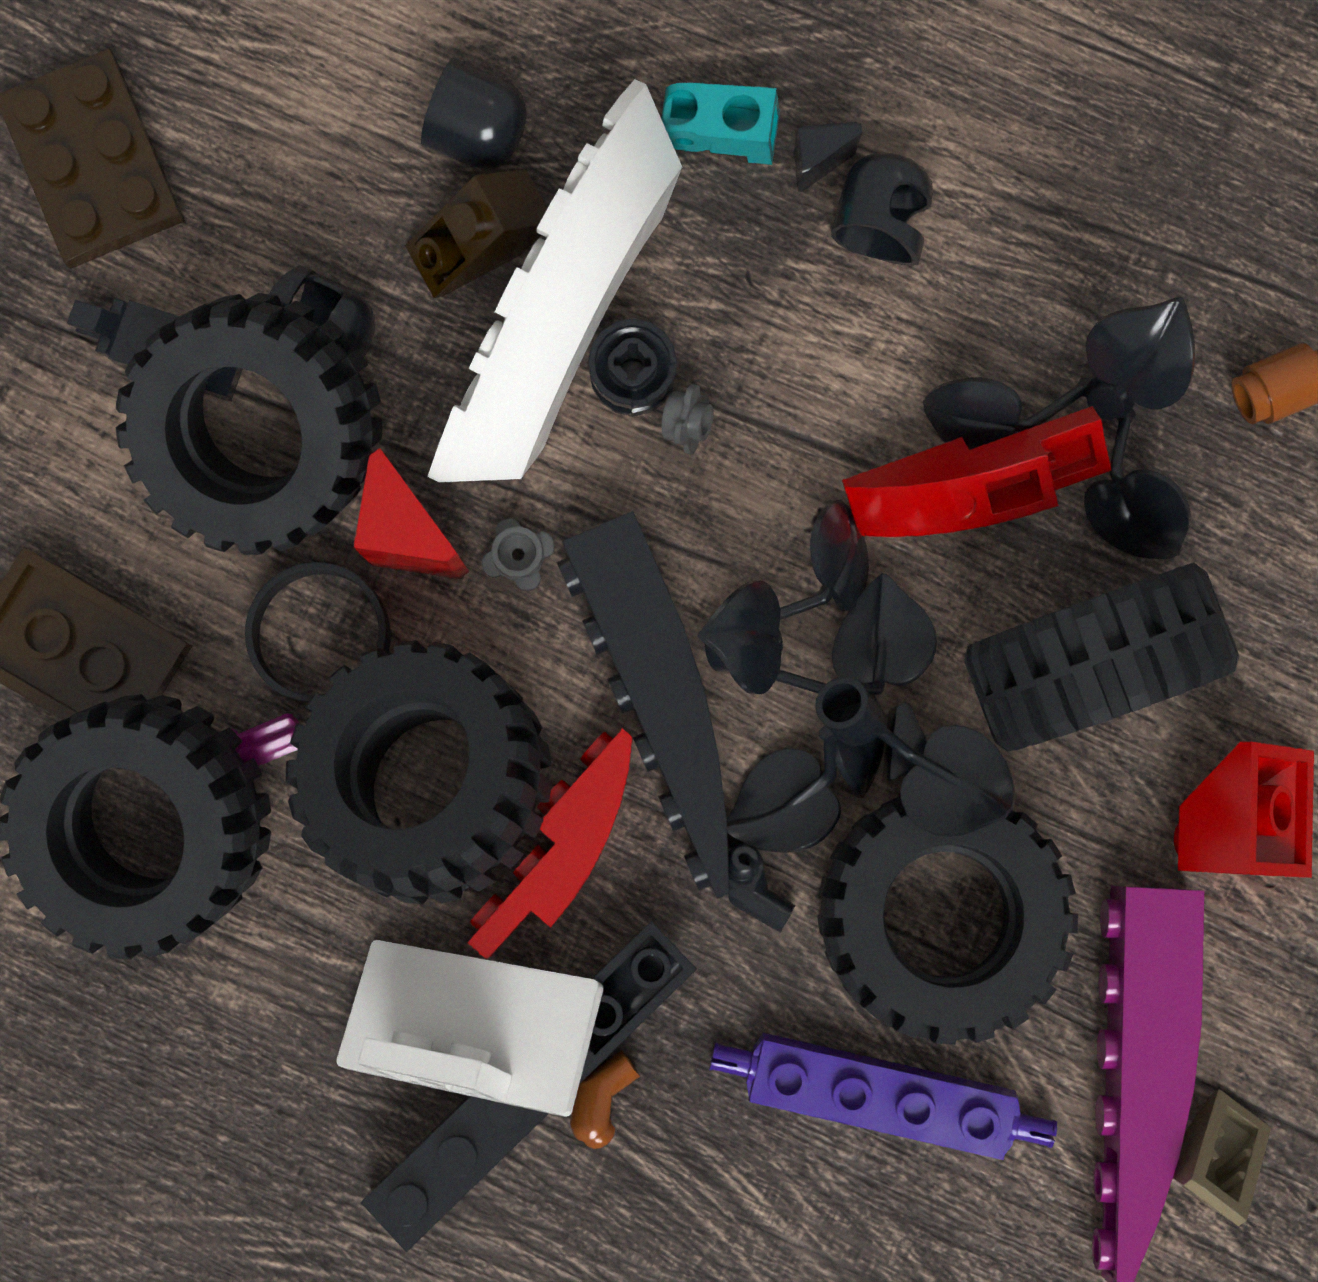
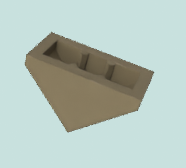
(1223, 1156)

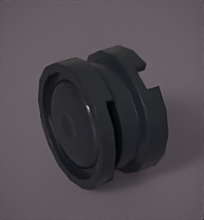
(632, 367)

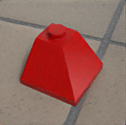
(1251, 814)

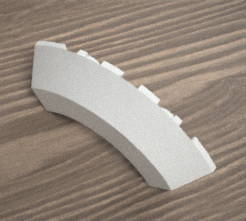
(561, 295)

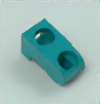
(722, 119)

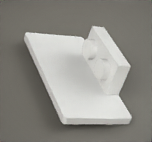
(471, 1026)

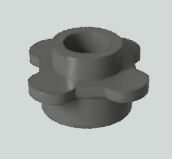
(687, 418)
(512, 537)

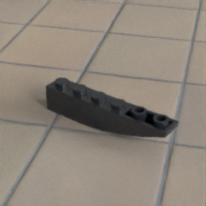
(657, 680)
(485, 1131)

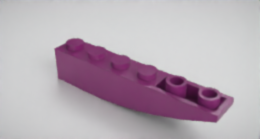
(1148, 1061)

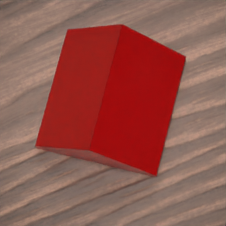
(397, 529)

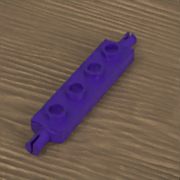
(883, 1096)

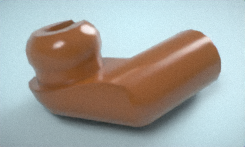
(592, 1106)

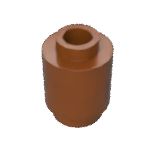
(1278, 385)

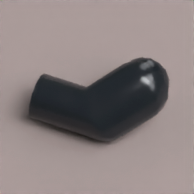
(750, 890)

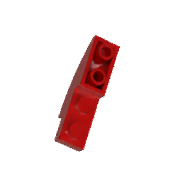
(978, 487)
(579, 824)

